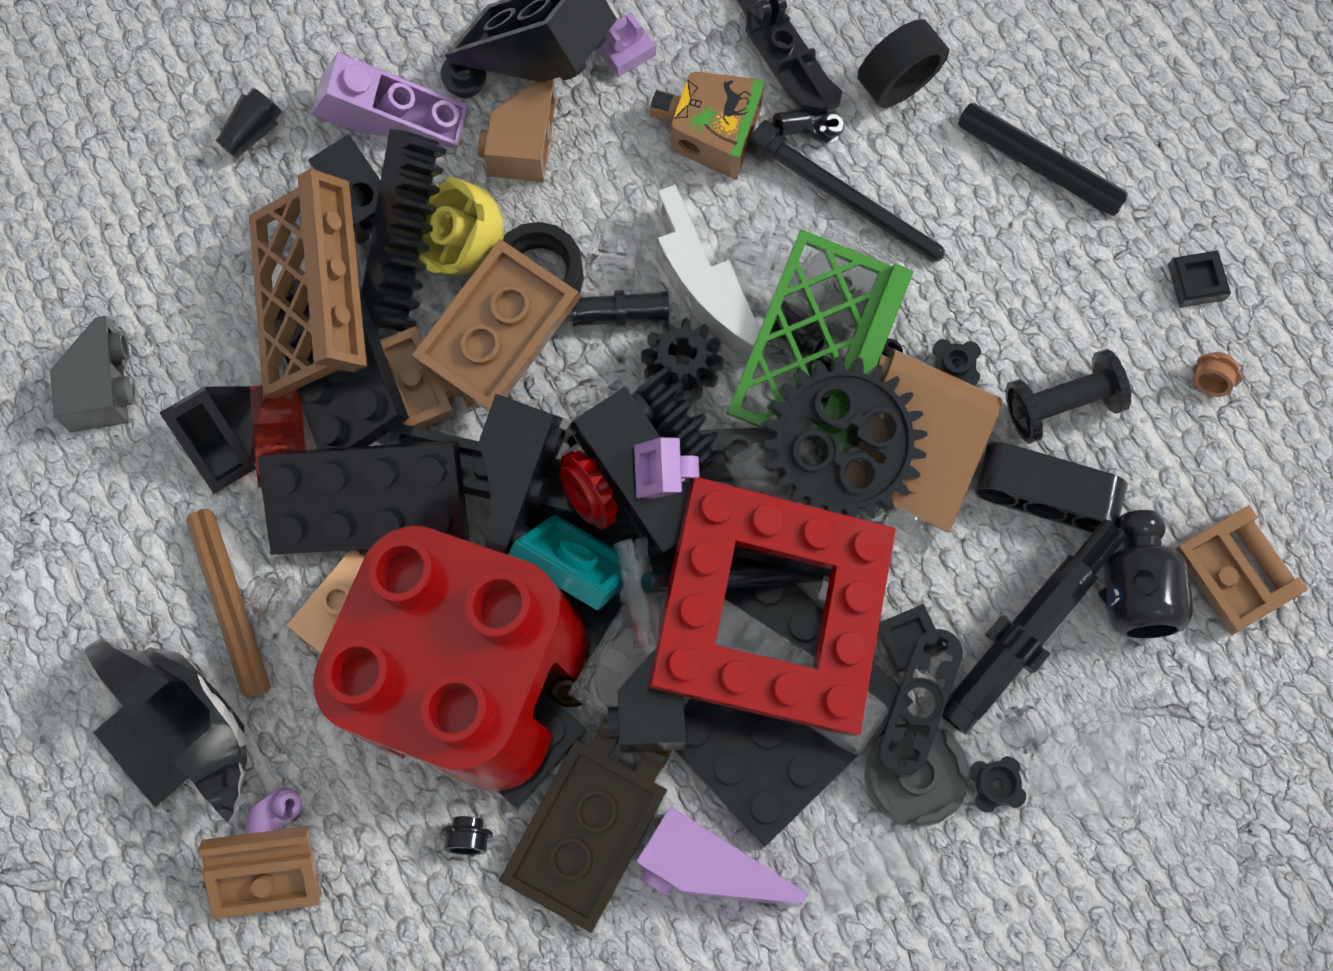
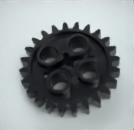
(860, 398)

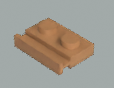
(260, 872)

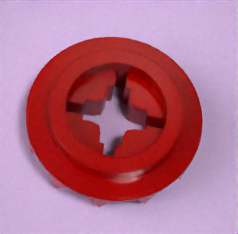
(587, 489)

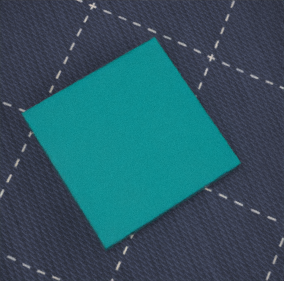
(572, 560)

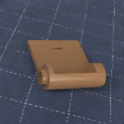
(957, 429)

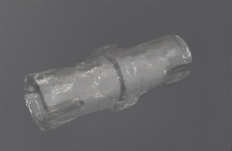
(641, 607)

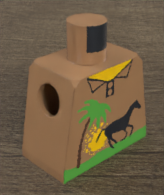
(712, 119)

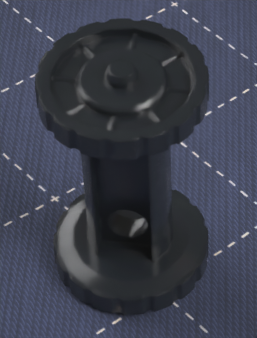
(1105, 383)

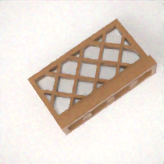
(327, 284)

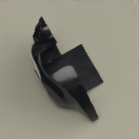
(170, 726)

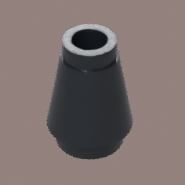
(248, 122)

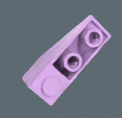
(378, 101)

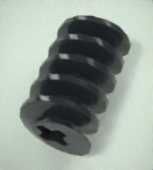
(672, 419)

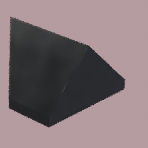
(215, 432)

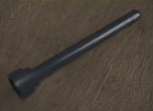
(770, 145)

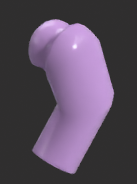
(273, 810)

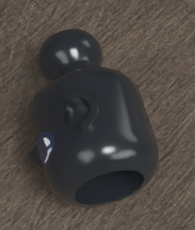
(1146, 582)

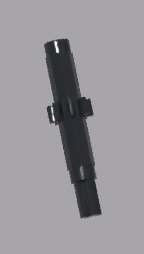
(1020, 641)

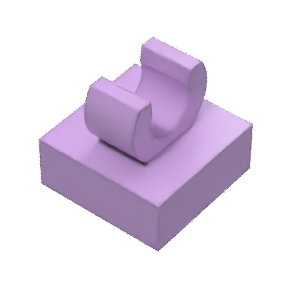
(627, 45)
(661, 468)

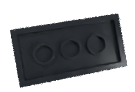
(347, 405)
(360, 494)

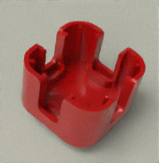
(449, 656)

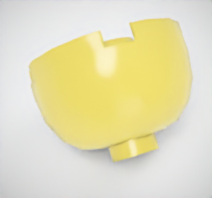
(463, 228)

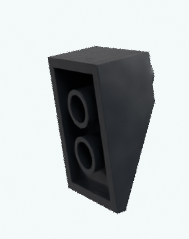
(534, 38)

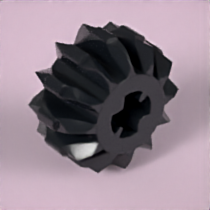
(701, 354)

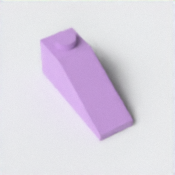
(702, 864)

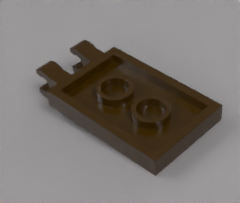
(586, 830)

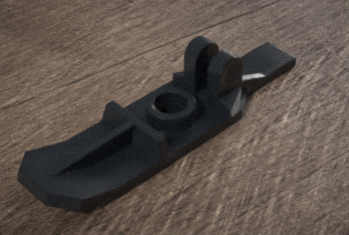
(791, 63)

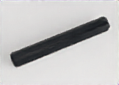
(1043, 159)

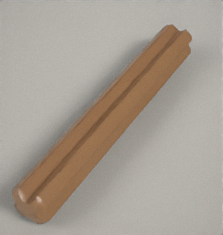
(228, 603)

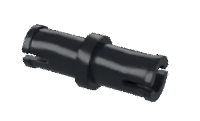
(621, 309)

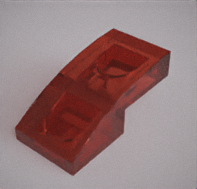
(276, 423)

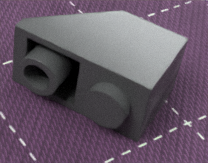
(90, 379)

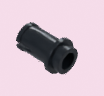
(808, 338)

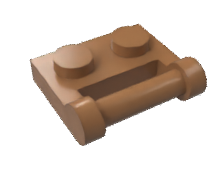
(1229, 578)

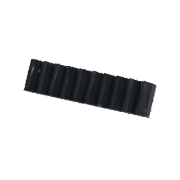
(400, 229)

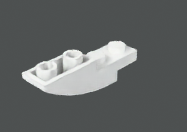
(706, 288)

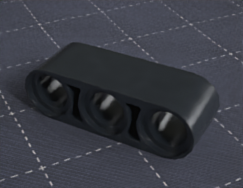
(1049, 487)

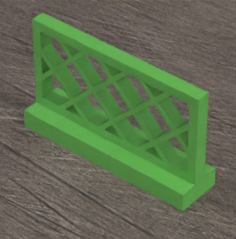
(870, 331)

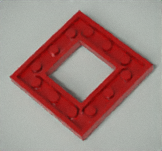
(685, 653)

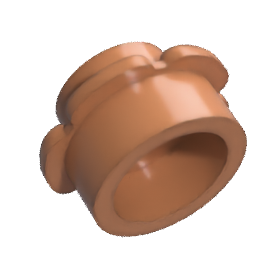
(1216, 374)

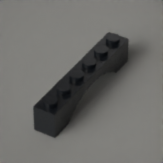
(515, 453)

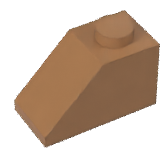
(520, 134)

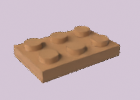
(496, 325)

